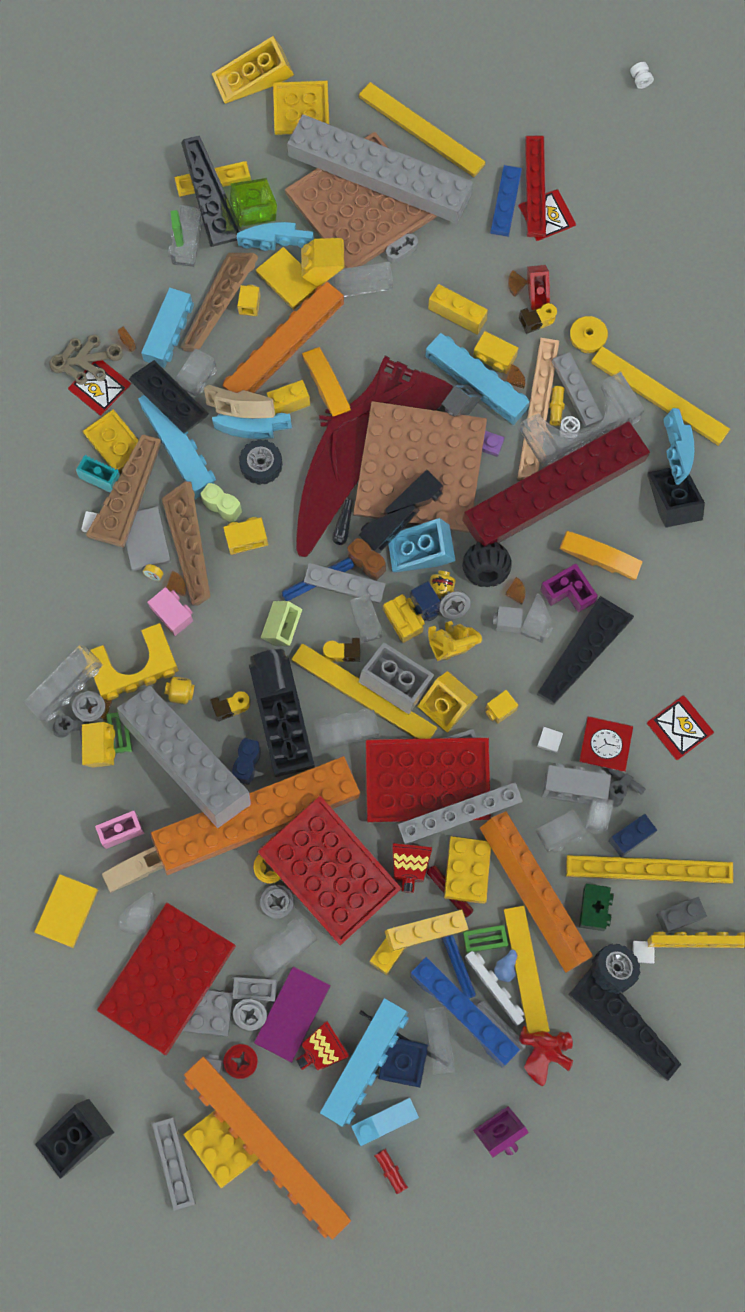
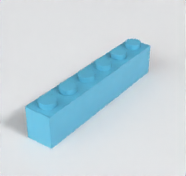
(471, 371)
(179, 448)
(364, 1063)

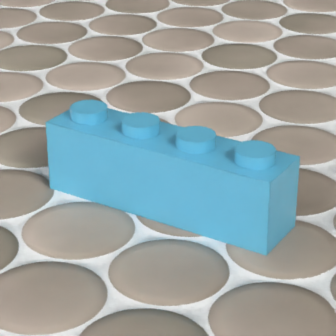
(167, 327)

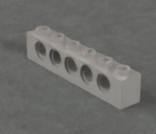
(460, 813)

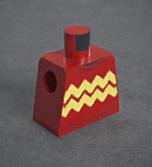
(410, 864)
(322, 1049)

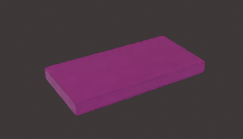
(292, 1014)

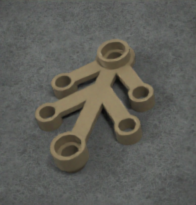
(83, 359)

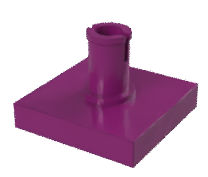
(501, 1132)

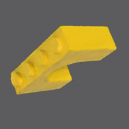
(160, 665)

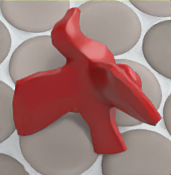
(546, 1049)

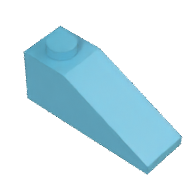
(385, 1122)

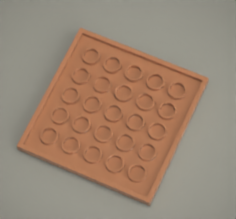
(354, 213)
(408, 442)

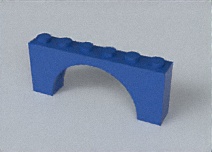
(493, 1040)

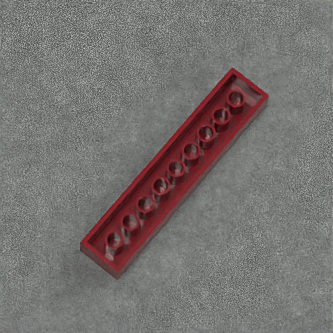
(556, 485)

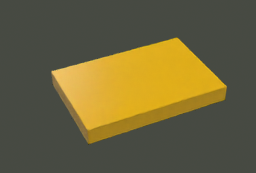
(285, 277)
(112, 439)
(66, 911)

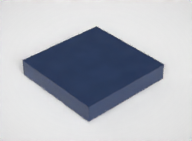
(405, 1063)

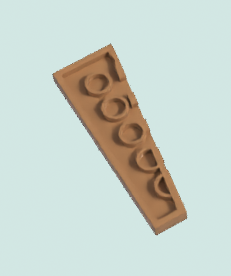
(227, 282)
(120, 508)
(186, 535)

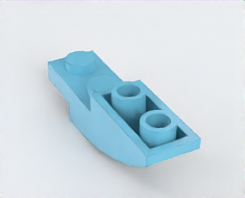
(270, 234)
(252, 428)
(682, 445)

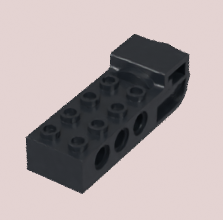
(280, 712)

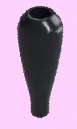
(341, 530)

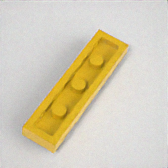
(227, 174)
(426, 930)

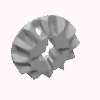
(448, 610)
(94, 700)
(277, 891)
(251, 1022)

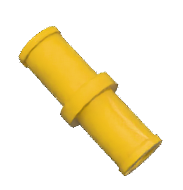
(556, 405)

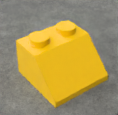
(322, 259)
(447, 701)

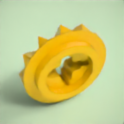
(259, 870)

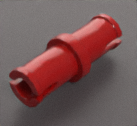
(391, 1171)

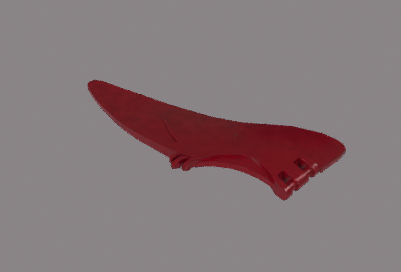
(340, 451)

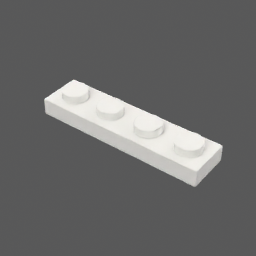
(500, 994)

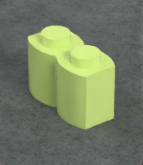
(220, 502)

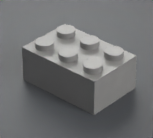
(396, 678)
(575, 784)

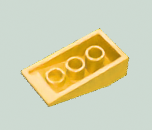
(253, 71)

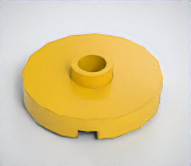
(585, 342)

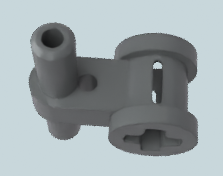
(72, 725)
(618, 789)

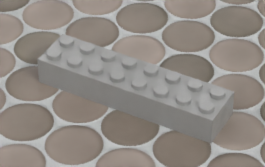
(184, 756)

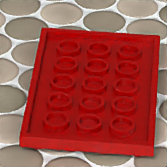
(423, 775)
(329, 870)
(166, 978)

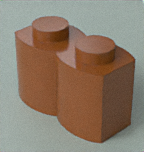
(370, 561)

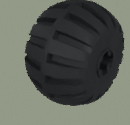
(487, 564)

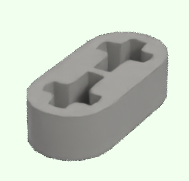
(403, 249)

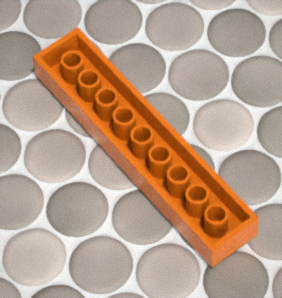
(270, 810)

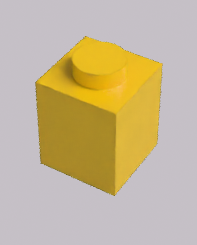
(249, 300)
(501, 707)

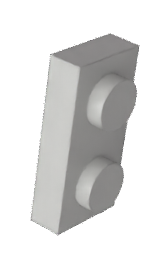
(256, 988)

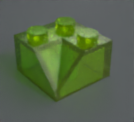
(253, 202)

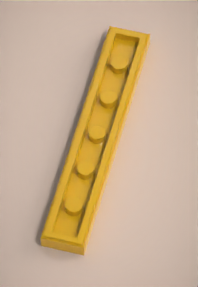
(526, 970)

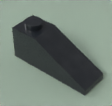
(419, 493)
(384, 529)

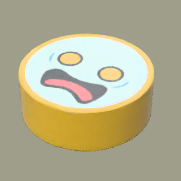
(153, 572)

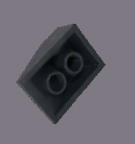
(674, 502)
(74, 1137)

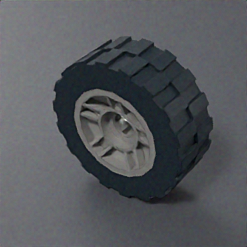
(262, 451)
(625, 965)

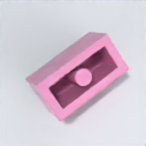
(171, 611)
(119, 829)

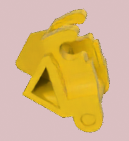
(453, 640)

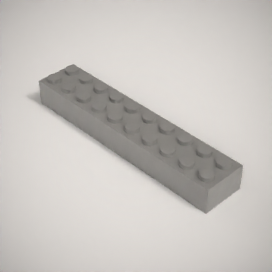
(380, 168)

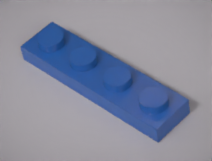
(506, 200)

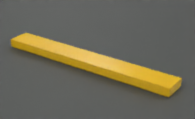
(422, 129)
(661, 396)
(350, 686)
(649, 869)

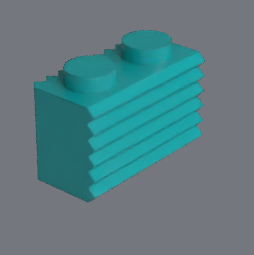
(97, 473)

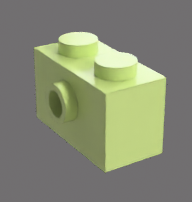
(281, 623)

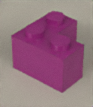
(569, 584)

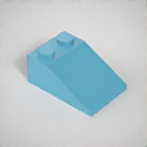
(422, 547)

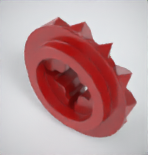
(236, 1052)

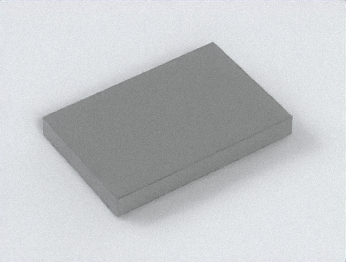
(147, 540)

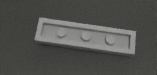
(577, 390)
(343, 582)
(174, 1163)

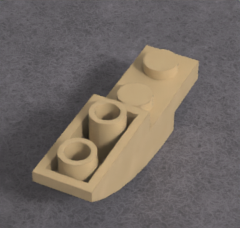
(241, 404)
(132, 869)

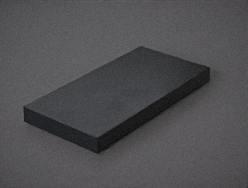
(168, 396)

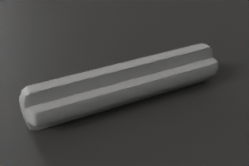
(500, 1024)

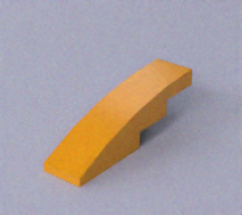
(326, 381)
(600, 554)

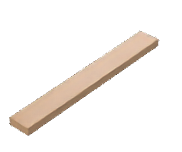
(539, 400)

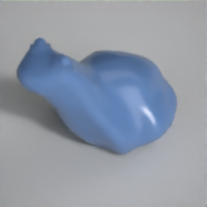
(505, 967)

